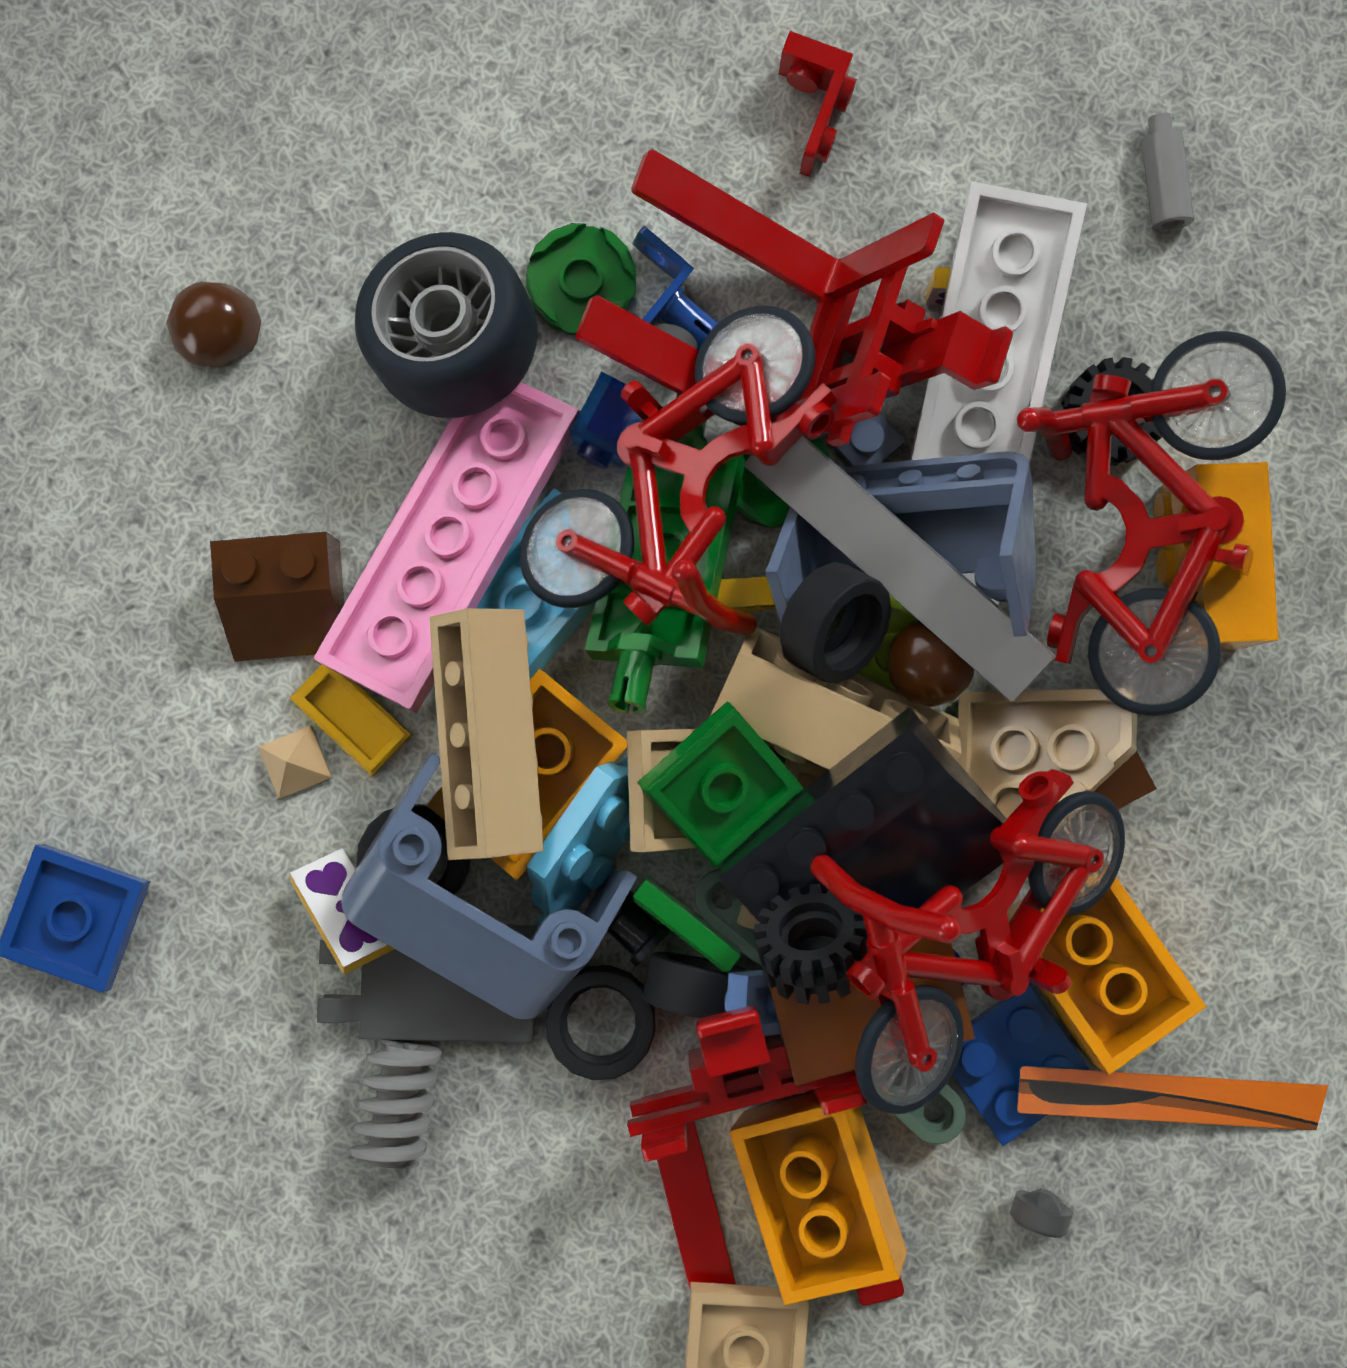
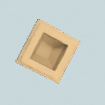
(295, 762)

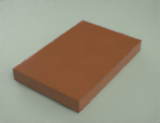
(826, 1036)

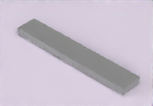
(905, 566)

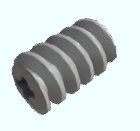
(398, 1104)

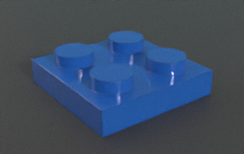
(72, 917)
(1007, 1038)

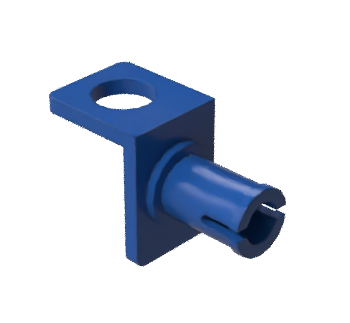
(673, 305)

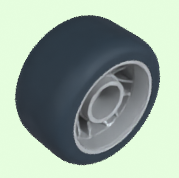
(446, 324)

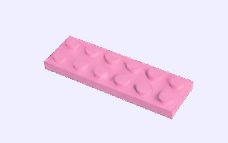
(447, 541)

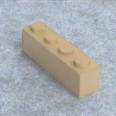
(486, 733)

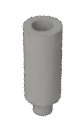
(1166, 174)

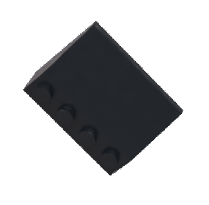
(888, 814)

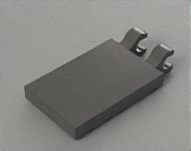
(415, 1003)

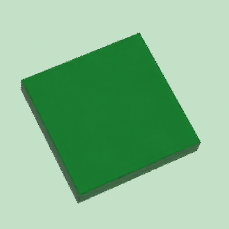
(720, 784)
(686, 923)

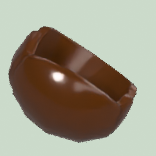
(213, 324)
(926, 667)

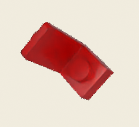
(812, 67)

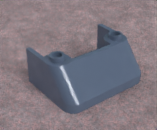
(963, 506)
(453, 938)

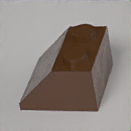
(277, 593)

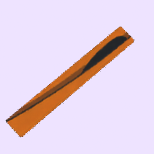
(1170, 1098)

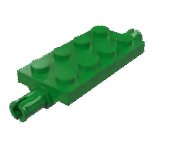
(675, 635)

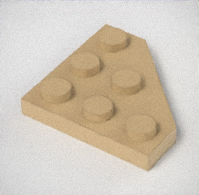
(1042, 731)

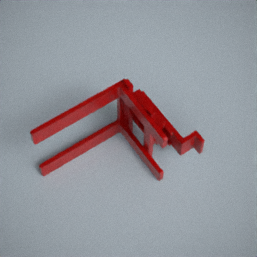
(889, 345)
(728, 1073)

